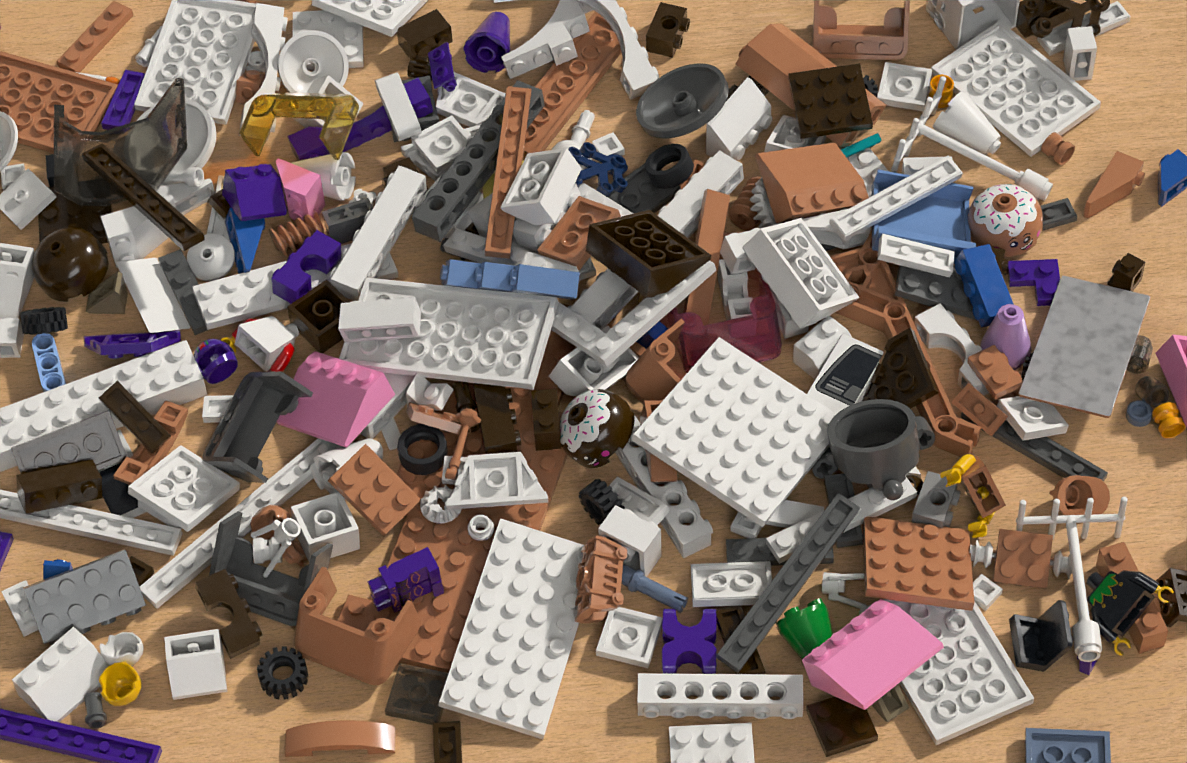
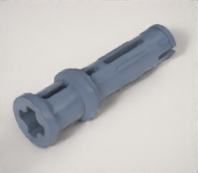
(639, 582)

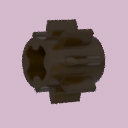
(419, 67)

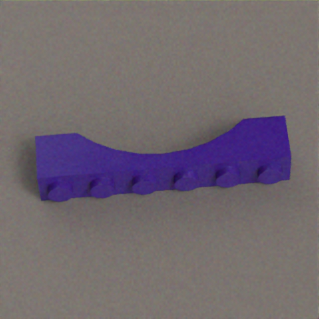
(308, 145)

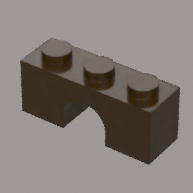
(220, 591)

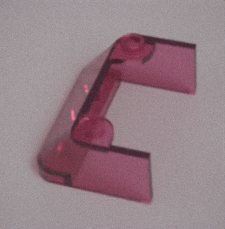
(753, 334)

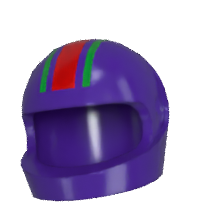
(215, 360)

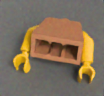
(979, 488)

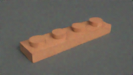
(95, 37)

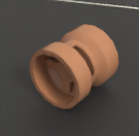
(1057, 148)

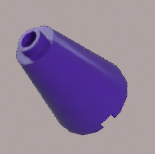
(489, 43)

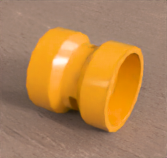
(947, 94)
(1167, 417)

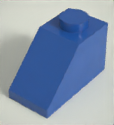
(1172, 176)

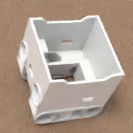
(960, 22)

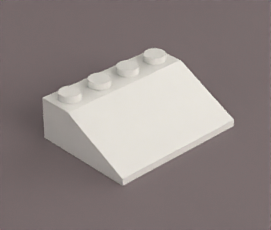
(799, 272)

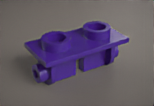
(442, 68)

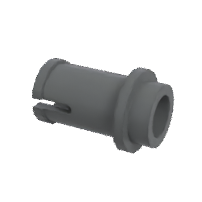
(95, 716)

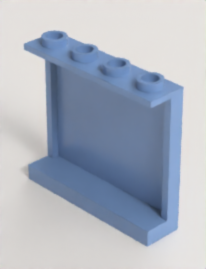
(933, 221)

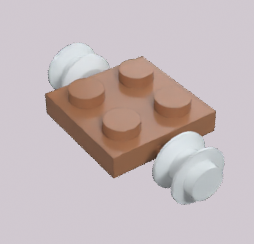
(1022, 558)

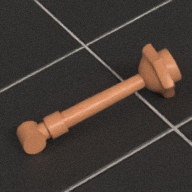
(467, 418)

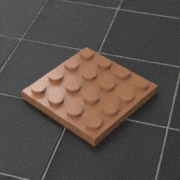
(917, 563)

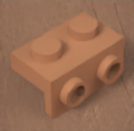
(995, 372)

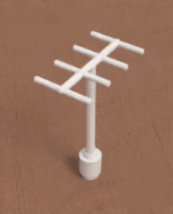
(1029, 180)
(1085, 632)

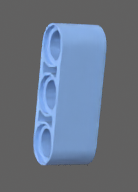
(48, 361)

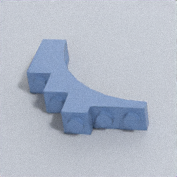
(510, 278)

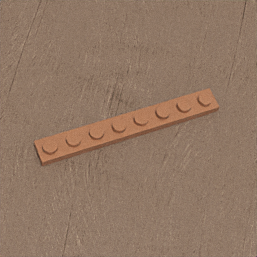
(508, 165)

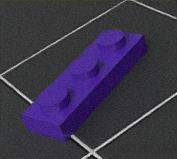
(122, 104)

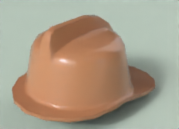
(1076, 490)

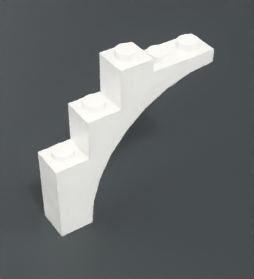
(552, 42)

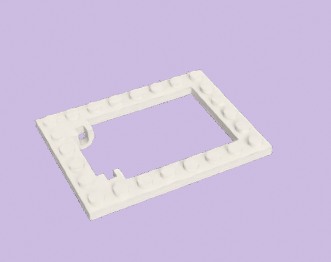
(610, 345)

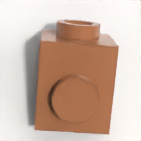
(248, 85)

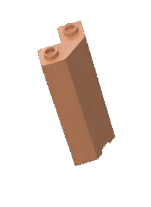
(780, 52)

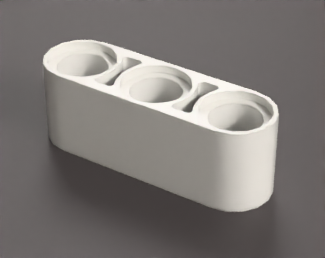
(398, 106)

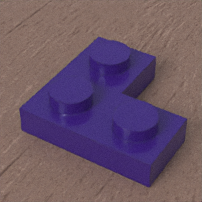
(1038, 273)

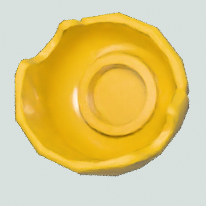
(120, 684)

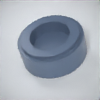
(1139, 413)

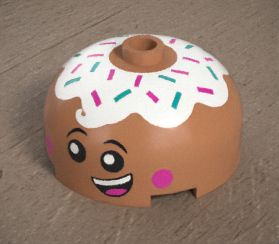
(1006, 219)

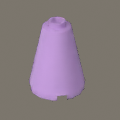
(1009, 335)

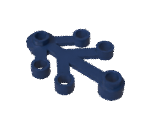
(611, 164)

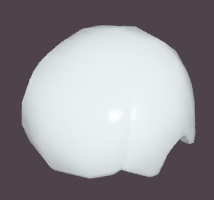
(122, 648)

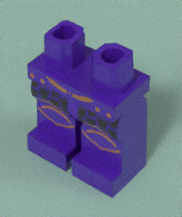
(406, 581)

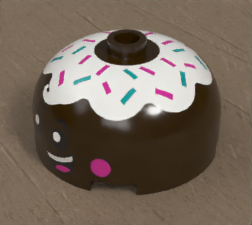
(595, 427)

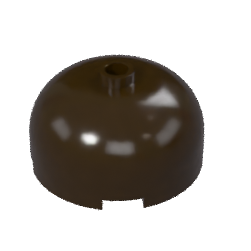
(69, 263)

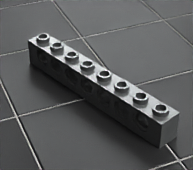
(468, 172)

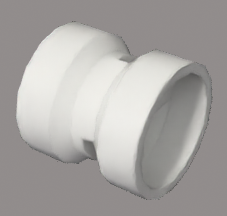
(265, 550)

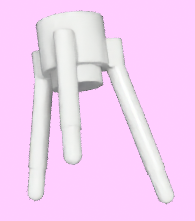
(284, 534)
(835, 583)

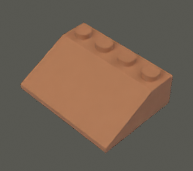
(809, 181)

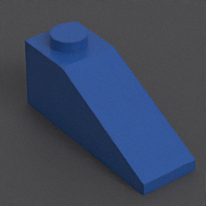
(244, 238)

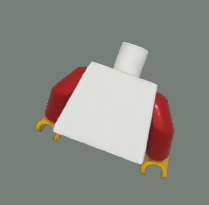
(265, 342)

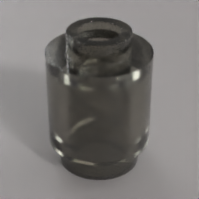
(1140, 355)
(1152, 391)

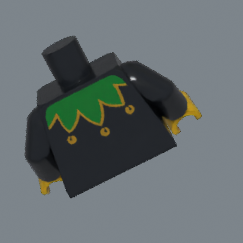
(1120, 601)

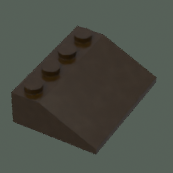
(645, 251)

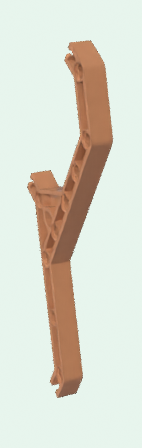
(889, 314)

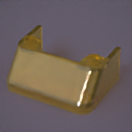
(336, 109)

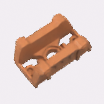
(599, 580)

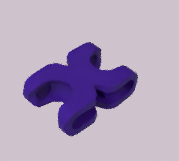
(689, 644)

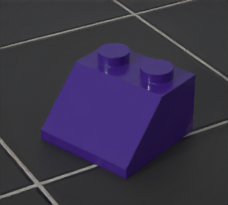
(254, 192)

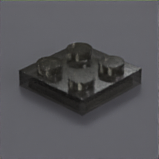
(416, 694)

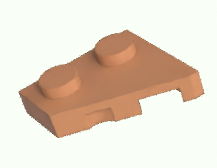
(427, 416)

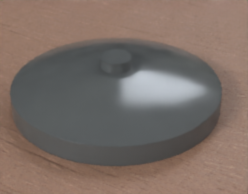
(682, 100)

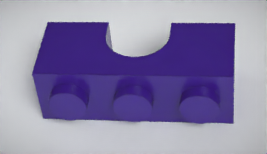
(316, 253)

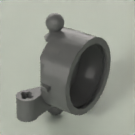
(875, 444)

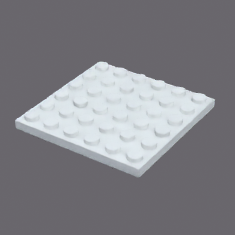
(738, 431)

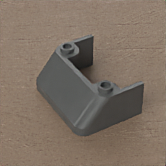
(250, 421)
(270, 597)

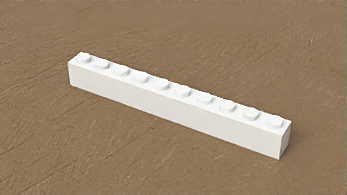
(610, 292)

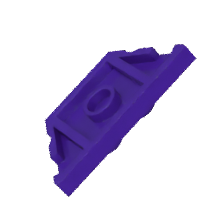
(131, 343)

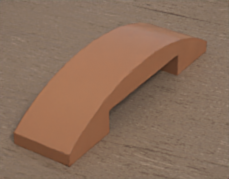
(171, 418)
(340, 735)

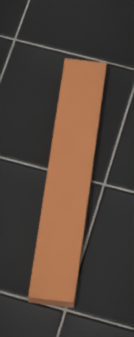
(709, 238)

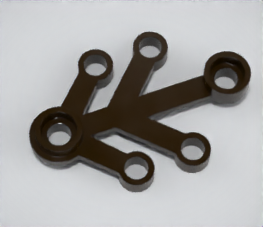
(1074, 11)

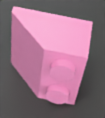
(301, 190)

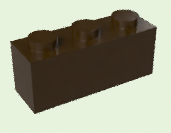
(496, 418)
(59, 486)

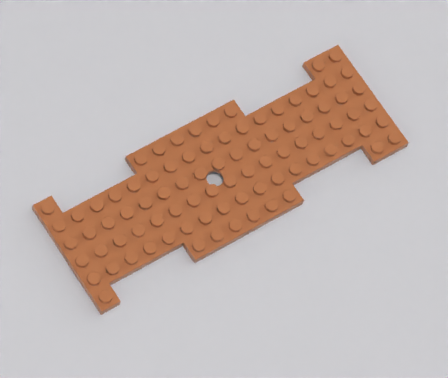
(455, 552)

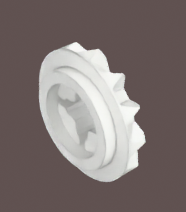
(432, 510)

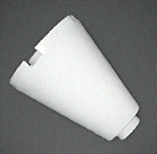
(968, 125)
(334, 174)
(331, 461)

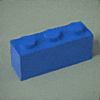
(982, 282)

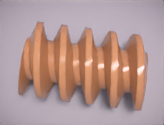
(740, 212)
(295, 234)

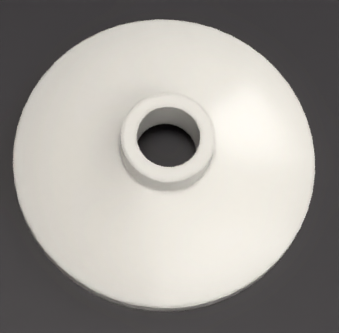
(217, 264)

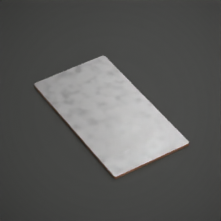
(1085, 346)

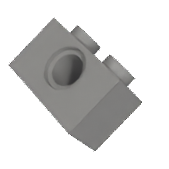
(935, 492)

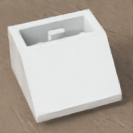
(195, 664)

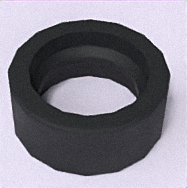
(664, 156)
(427, 465)

